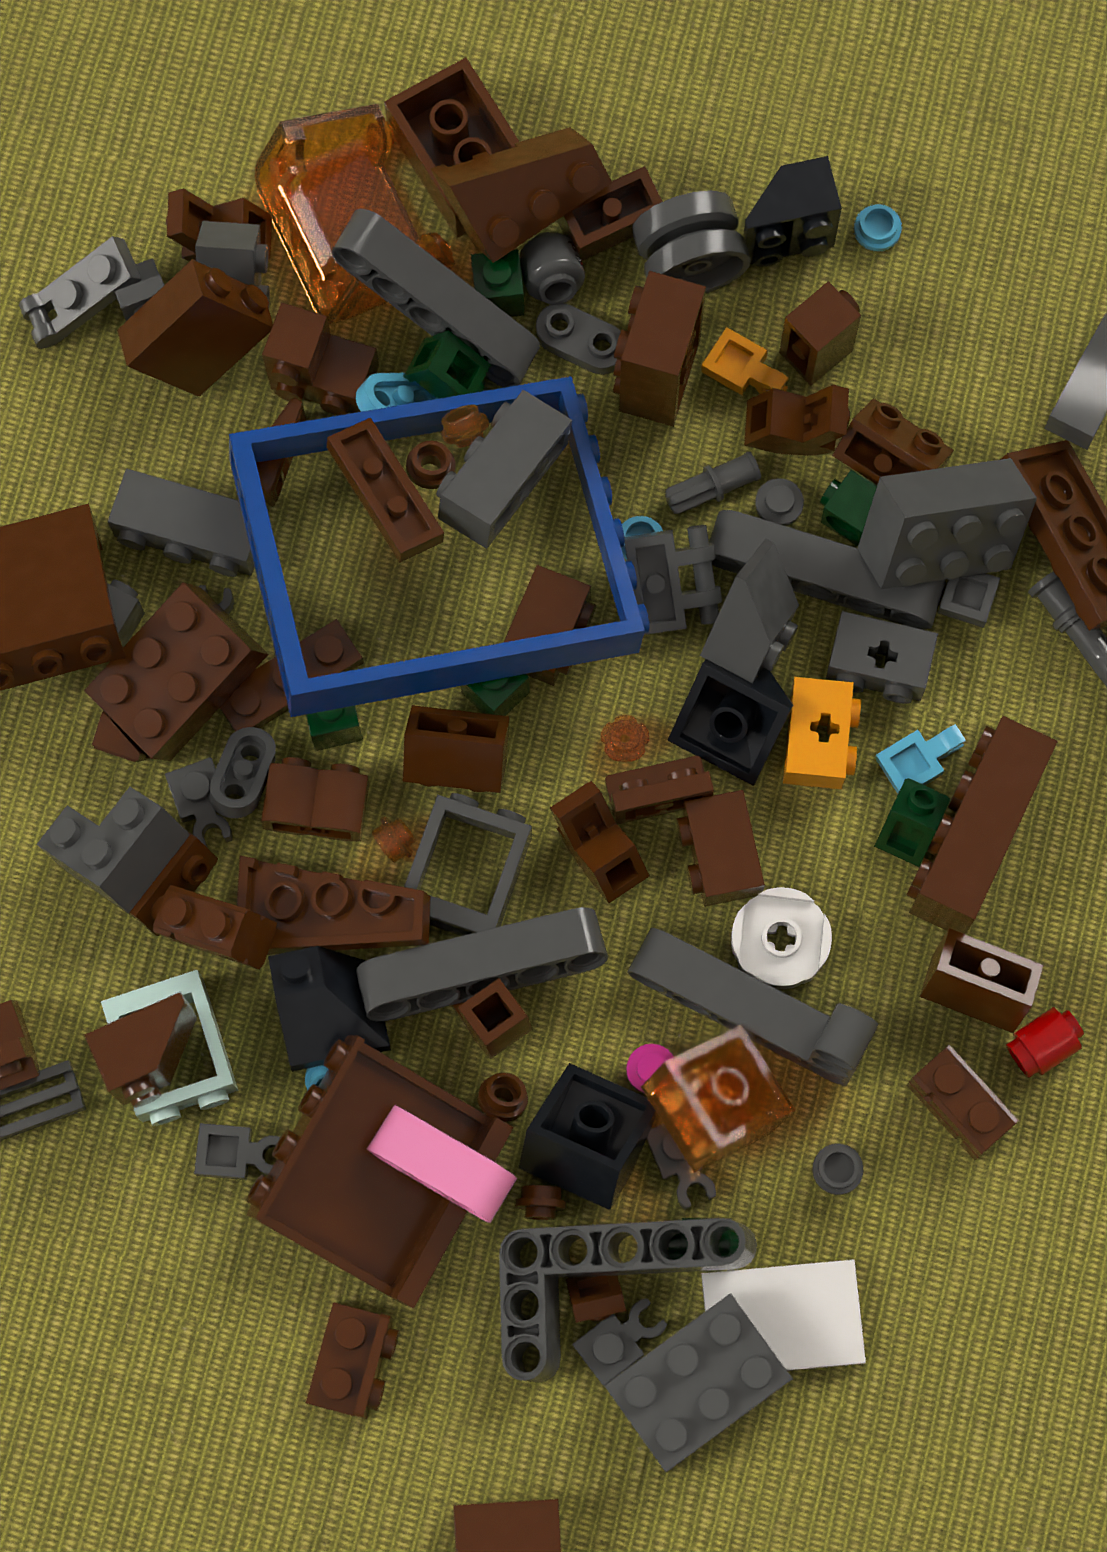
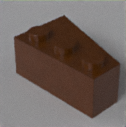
(521, 189)

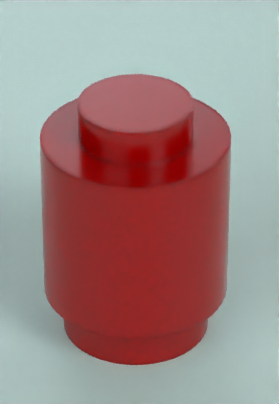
(1045, 1042)

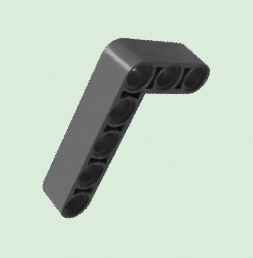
(771, 1018)
(601, 1260)

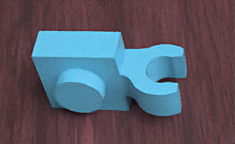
(918, 758)

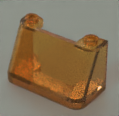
(311, 185)

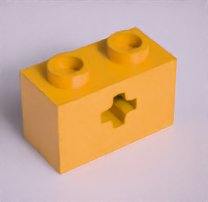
(806, 758)

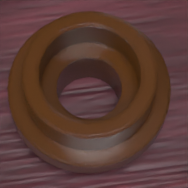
(429, 453)
(507, 1087)
(540, 1202)

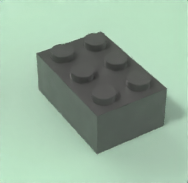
(946, 523)
(698, 1382)

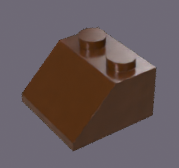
(143, 1049)

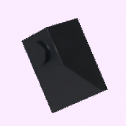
(732, 720)
(320, 1004)

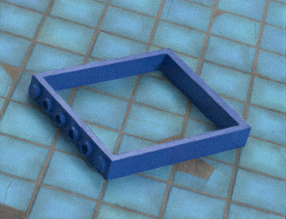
(448, 669)

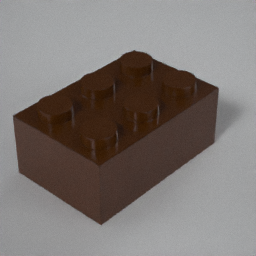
(447, 123)
(658, 347)
(176, 672)

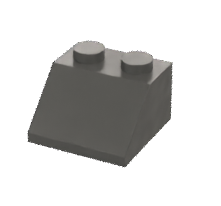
(755, 617)

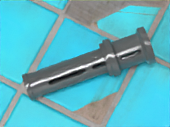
(1060, 606)

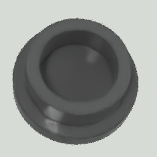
(779, 501)
(837, 1169)

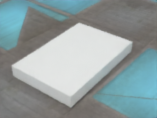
(800, 1310)

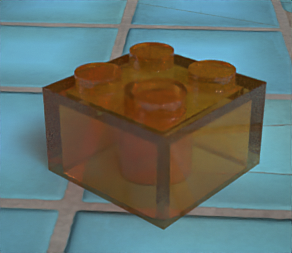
(717, 1098)

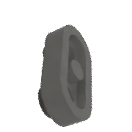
(578, 339)
(240, 775)

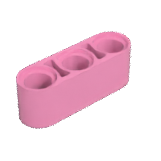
(442, 1164)

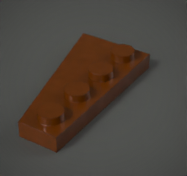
(332, 909)

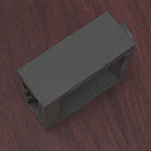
(505, 823)

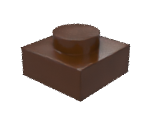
(595, 1297)

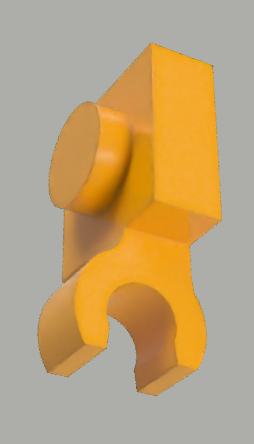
(740, 362)

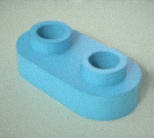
(389, 390)

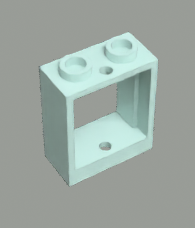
(206, 1093)

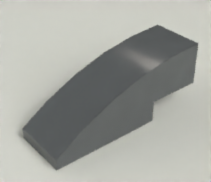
(1084, 398)

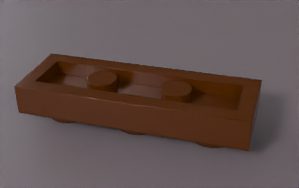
(385, 490)
(262, 693)

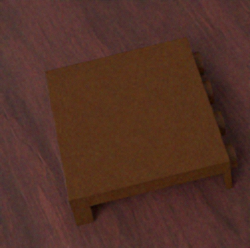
(54, 598)
(349, 1202)

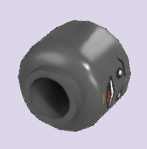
(551, 268)

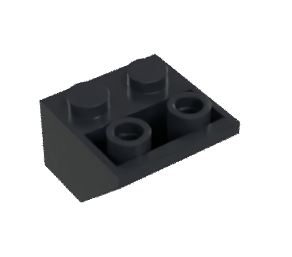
(794, 214)

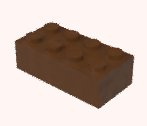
(985, 821)

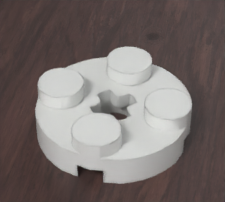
(803, 921)

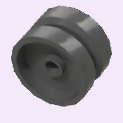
(693, 239)

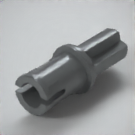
(712, 483)

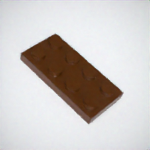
(1069, 525)

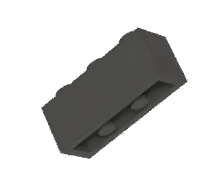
(503, 468)
(181, 523)

